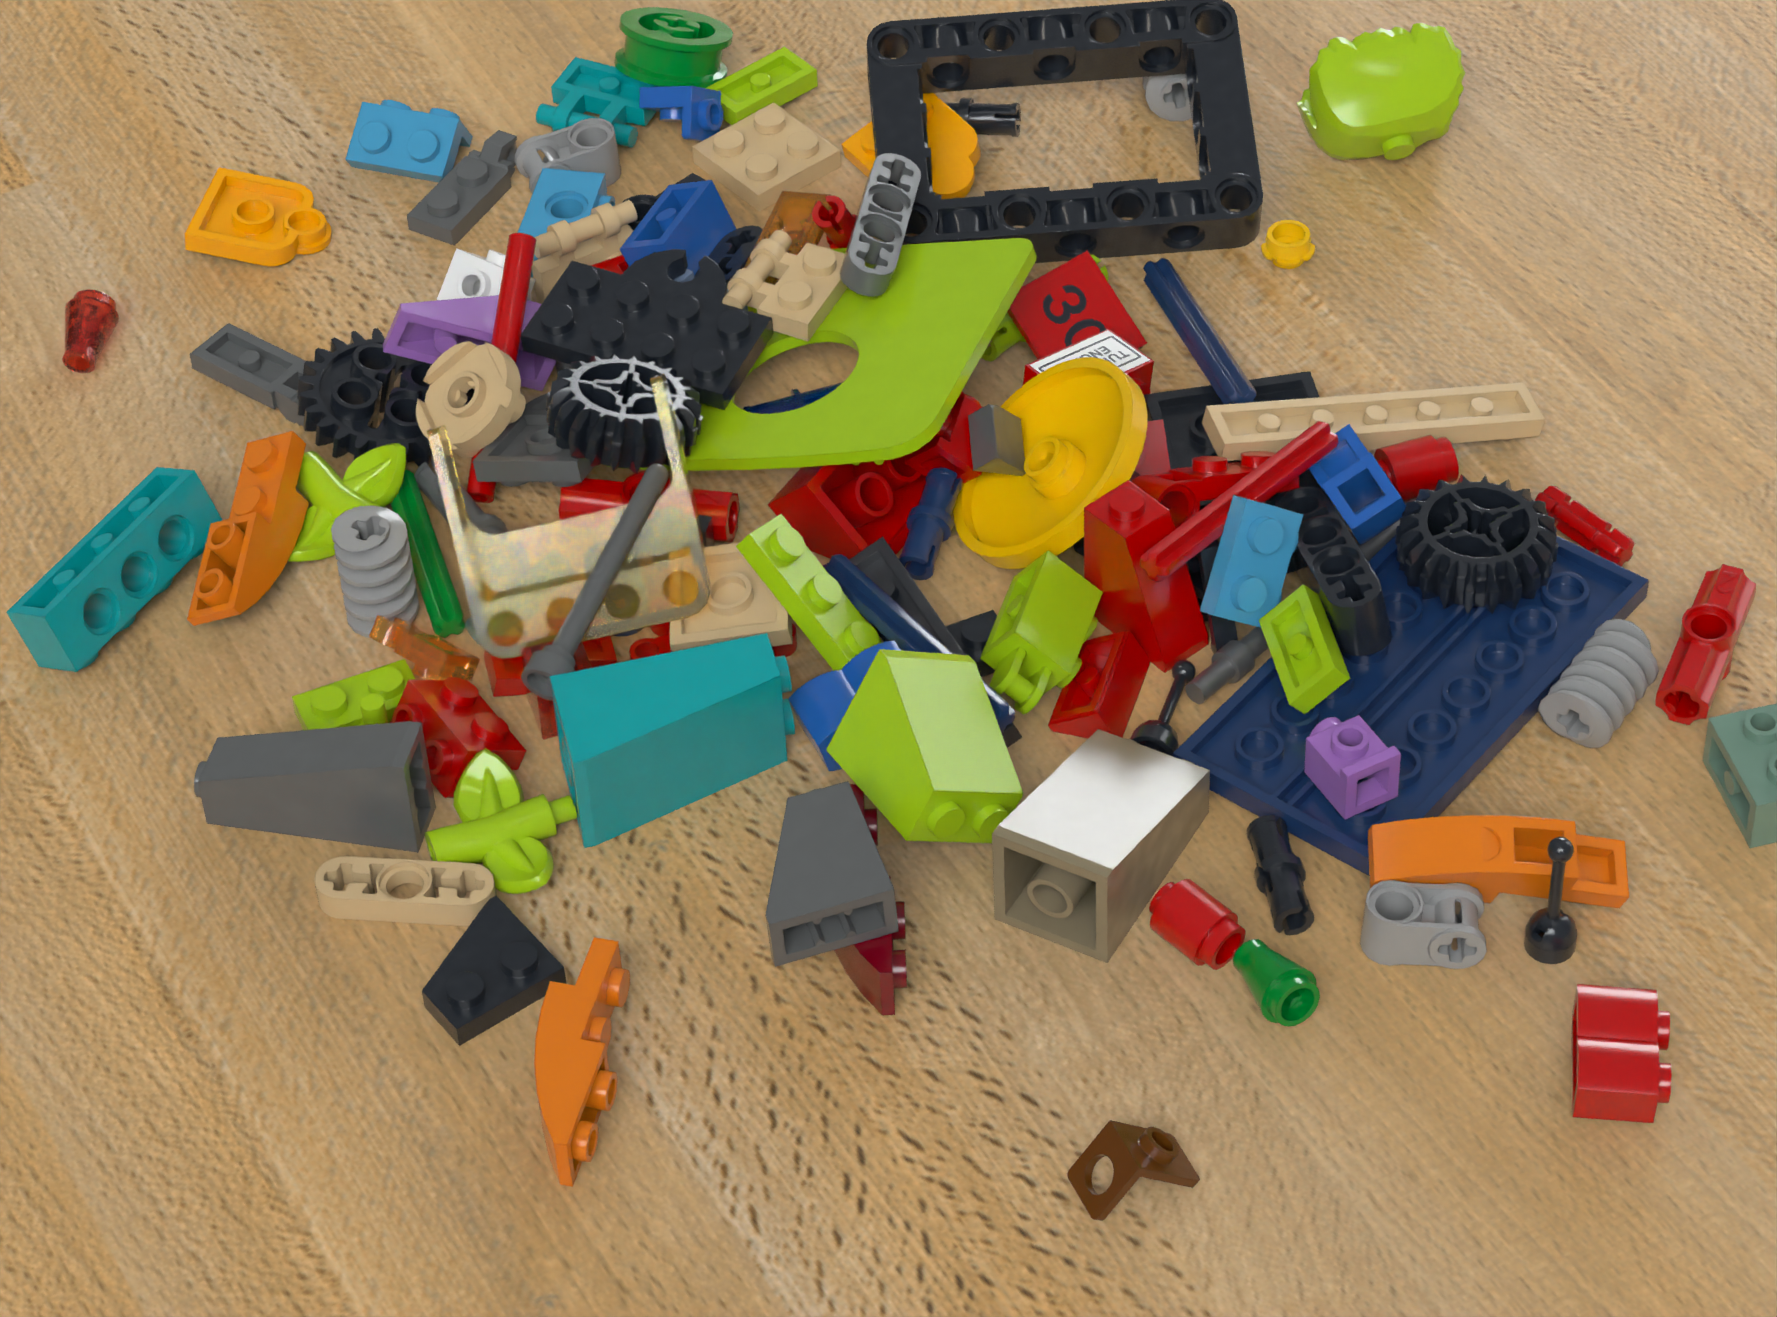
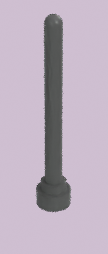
(558, 657)

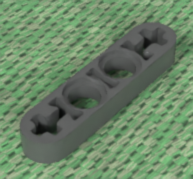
(880, 223)

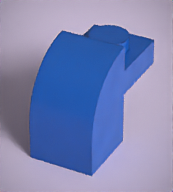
(1358, 487)

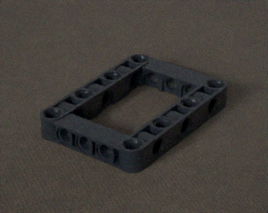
(1067, 47)

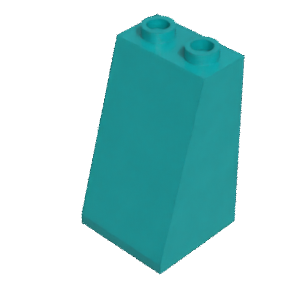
(668, 730)

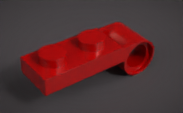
(1206, 480)

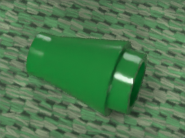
(1279, 986)

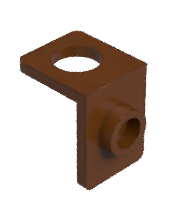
(1134, 1154)

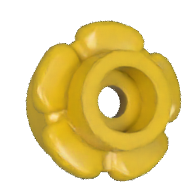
(1288, 244)

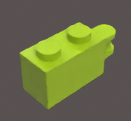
(1040, 631)

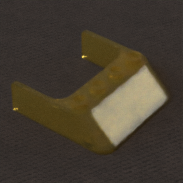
(530, 577)

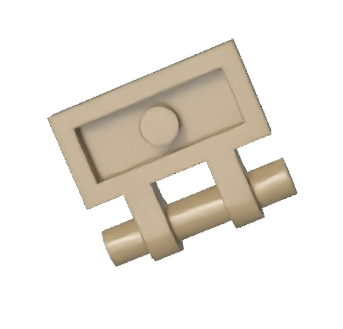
(565, 243)
(805, 289)

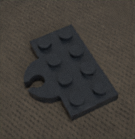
(654, 320)

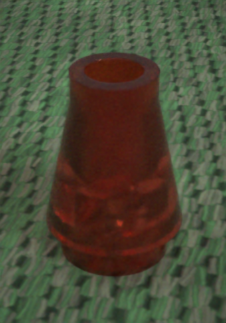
(88, 326)

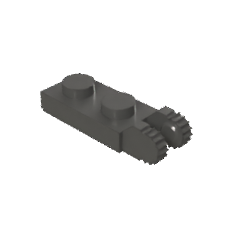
(252, 369)

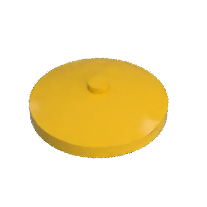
(1079, 442)

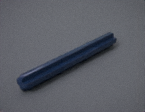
(1198, 333)
(897, 623)

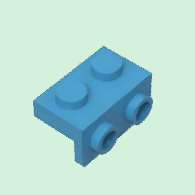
(406, 141)
(1251, 561)

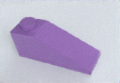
(431, 327)

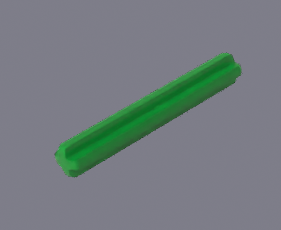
(428, 560)

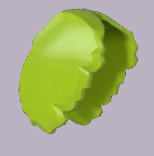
(1383, 92)

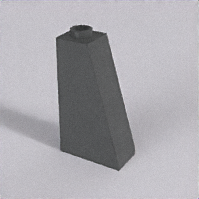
(323, 784)

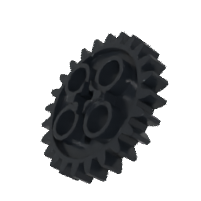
(350, 388)

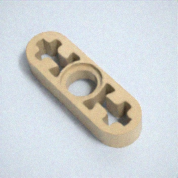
(361, 903)

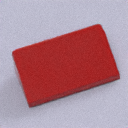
(1103, 688)

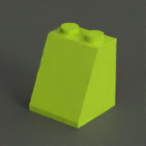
(928, 748)

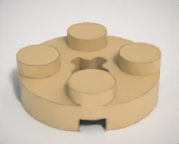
(494, 401)

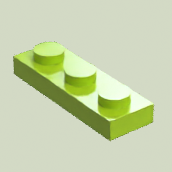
(808, 592)

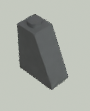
(827, 879)

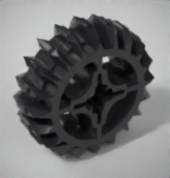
(611, 415)
(1476, 544)

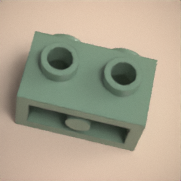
(1743, 765)

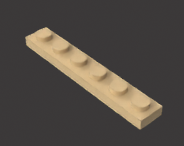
(1378, 418)

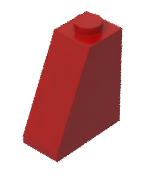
(1158, 614)

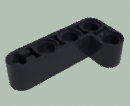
(1337, 571)

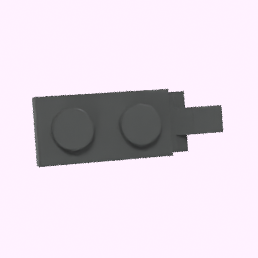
(466, 191)

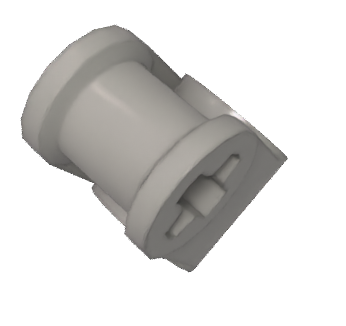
(580, 147)
(1419, 923)

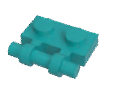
(598, 90)

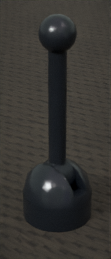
(1158, 733)
(1558, 928)

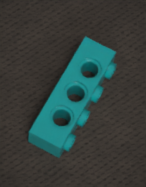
(115, 570)

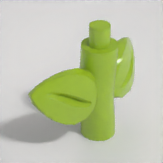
(368, 481)
(500, 826)

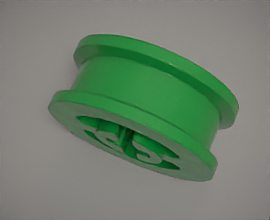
(672, 47)

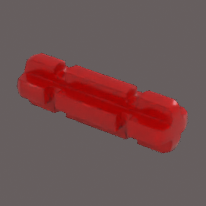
(1586, 526)

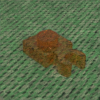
(431, 654)

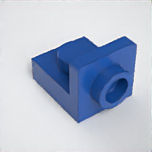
(693, 106)

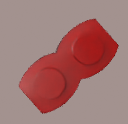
(1617, 1053)

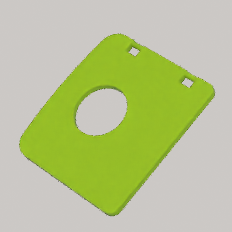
(910, 368)

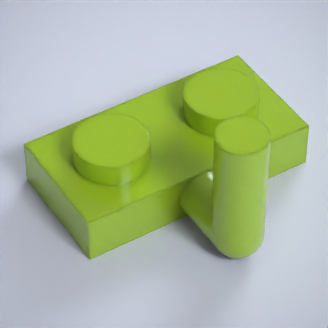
(354, 700)

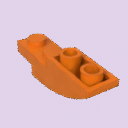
(256, 541)
(1498, 857)
(573, 1057)

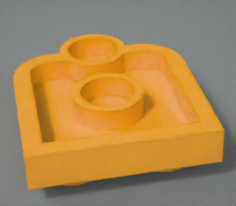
(952, 144)
(257, 220)

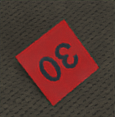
(1070, 307)

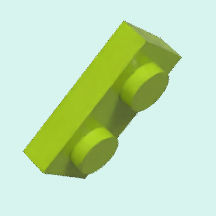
(771, 79)
(1304, 649)

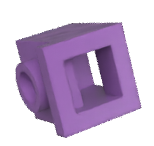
(1343, 754)

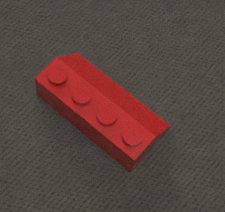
(850, 505)

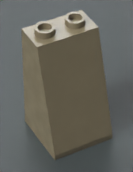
(1096, 843)

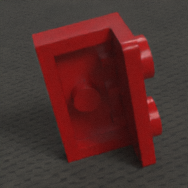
(455, 728)

